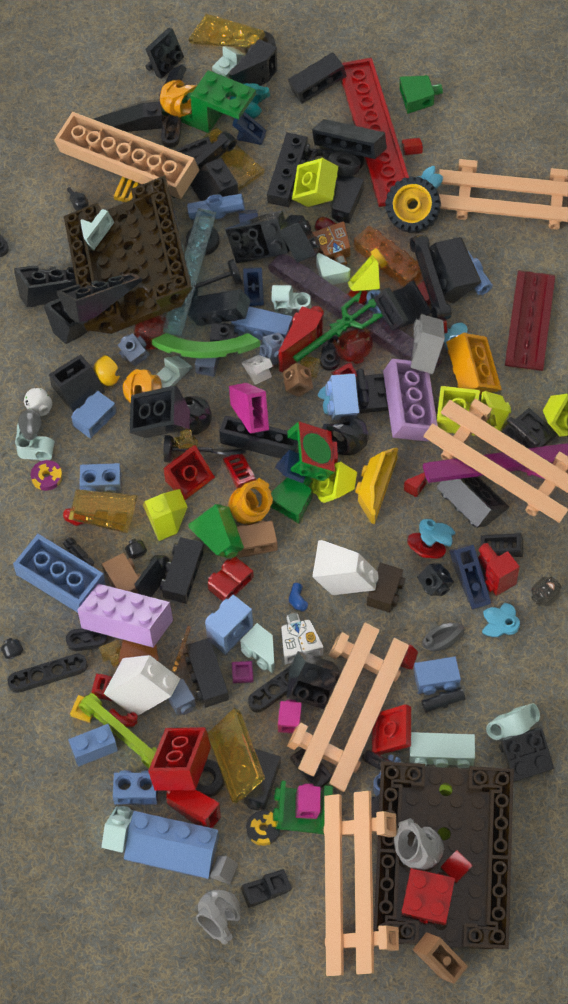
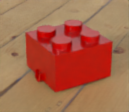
(428, 897)

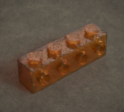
(399, 263)

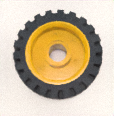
(411, 190)

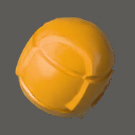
(172, 96)
(139, 382)
(244, 502)

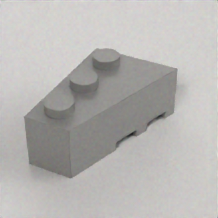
(427, 343)

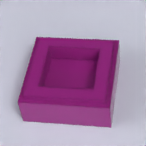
(242, 672)

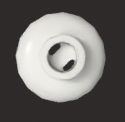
(38, 400)

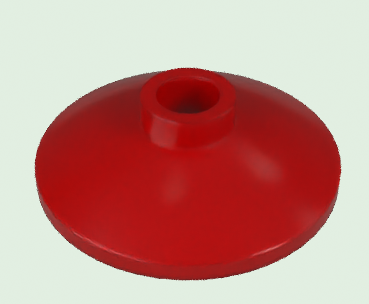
(435, 551)

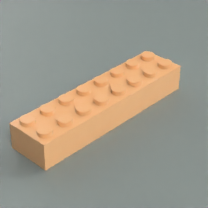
(125, 153)

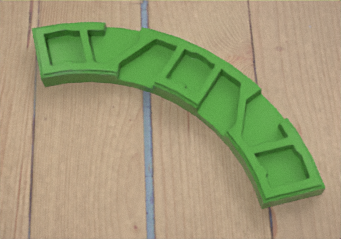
(205, 349)

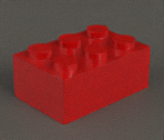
(180, 759)

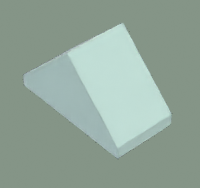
(332, 270)

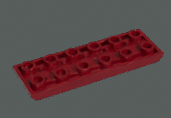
(530, 320)

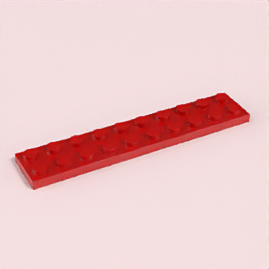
(371, 112)

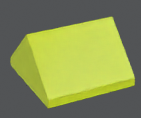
(366, 277)

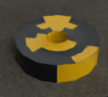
(253, 828)

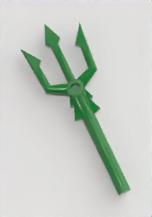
(341, 325)

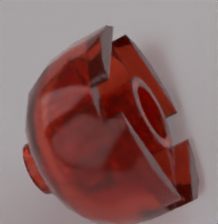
(150, 329)
(354, 345)

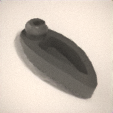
(29, 424)
(443, 636)

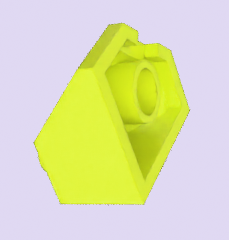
(499, 412)
(557, 413)
(336, 485)
(166, 513)

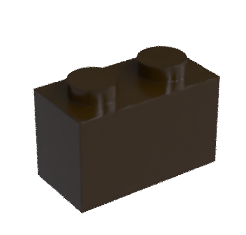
(389, 582)

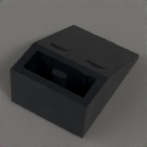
(257, 65)
(258, 238)

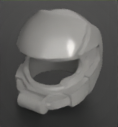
(426, 847)
(215, 910)

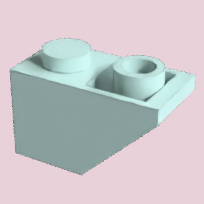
(259, 645)
(117, 829)

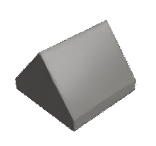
(224, 869)

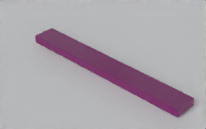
(456, 469)

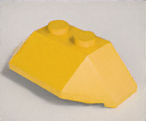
(375, 482)

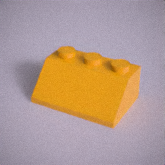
(473, 363)

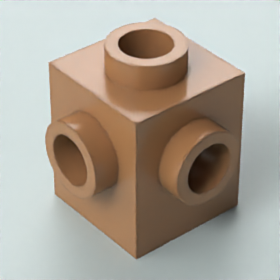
(297, 379)

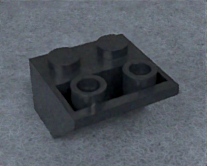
(75, 382)
(312, 680)

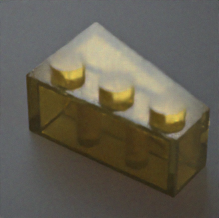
(103, 509)

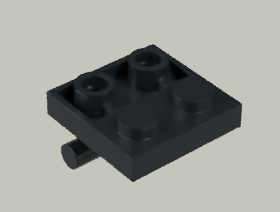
(164, 53)
(371, 392)
(529, 430)
(527, 753)

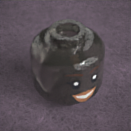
(546, 591)

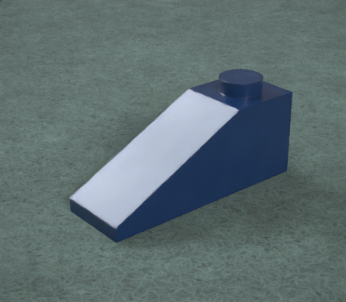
(470, 575)

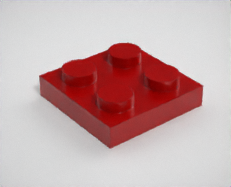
(392, 730)

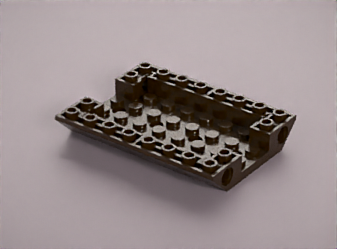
(155, 256)
(479, 828)

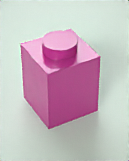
(289, 716)
(307, 801)

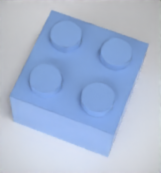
(342, 396)
(229, 624)

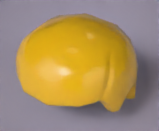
(105, 370)

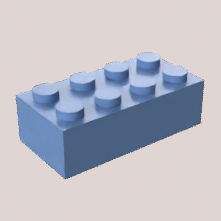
(57, 572)

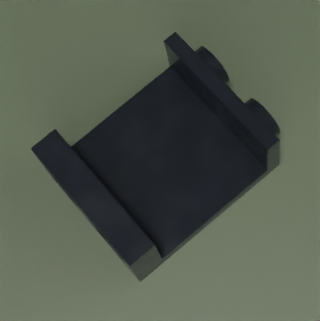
(402, 305)

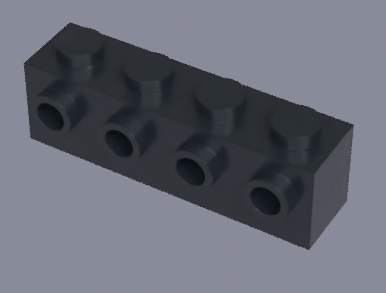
(349, 138)
(283, 178)
(269, 442)

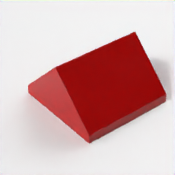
(188, 472)

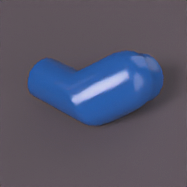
(295, 598)

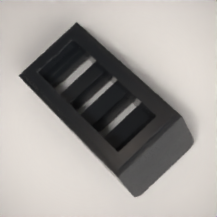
(510, 538)

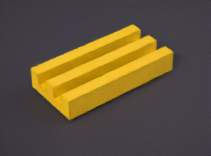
(119, 189)

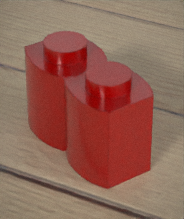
(230, 579)

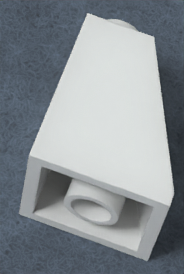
(343, 570)
(141, 684)

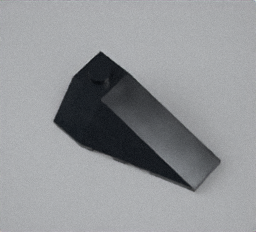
(135, 117)
(41, 285)
(92, 300)
(62, 324)

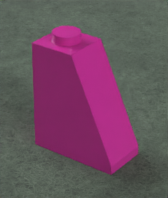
(250, 406)

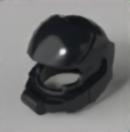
(199, 414)
(354, 434)

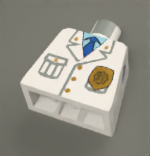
(299, 637)

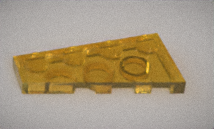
(224, 32)
(239, 163)

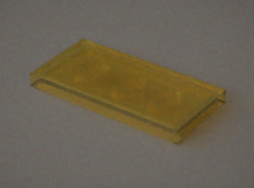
(236, 755)

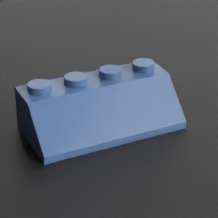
(171, 844)

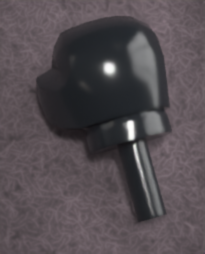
(78, 199)

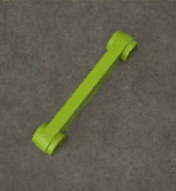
(93, 706)

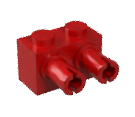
(500, 570)

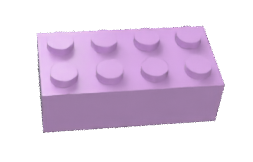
(409, 400)
(125, 615)

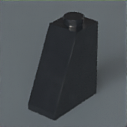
(346, 197)
(259, 796)

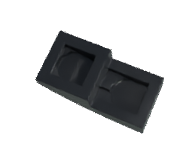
(267, 888)

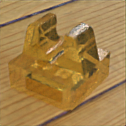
(185, 440)
(111, 652)

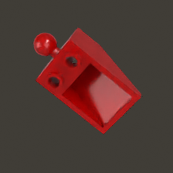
(305, 329)

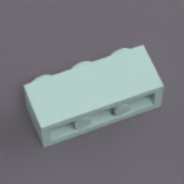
(442, 749)

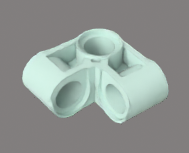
(288, 302)
(37, 449)
(514, 722)

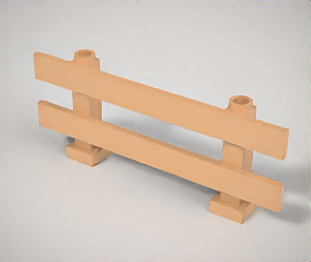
(467, 177)
(475, 422)
(357, 657)
(362, 829)

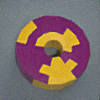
(46, 467)

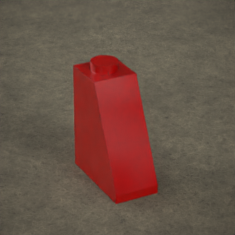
(195, 807)

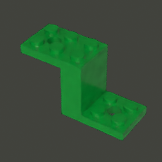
(211, 101)

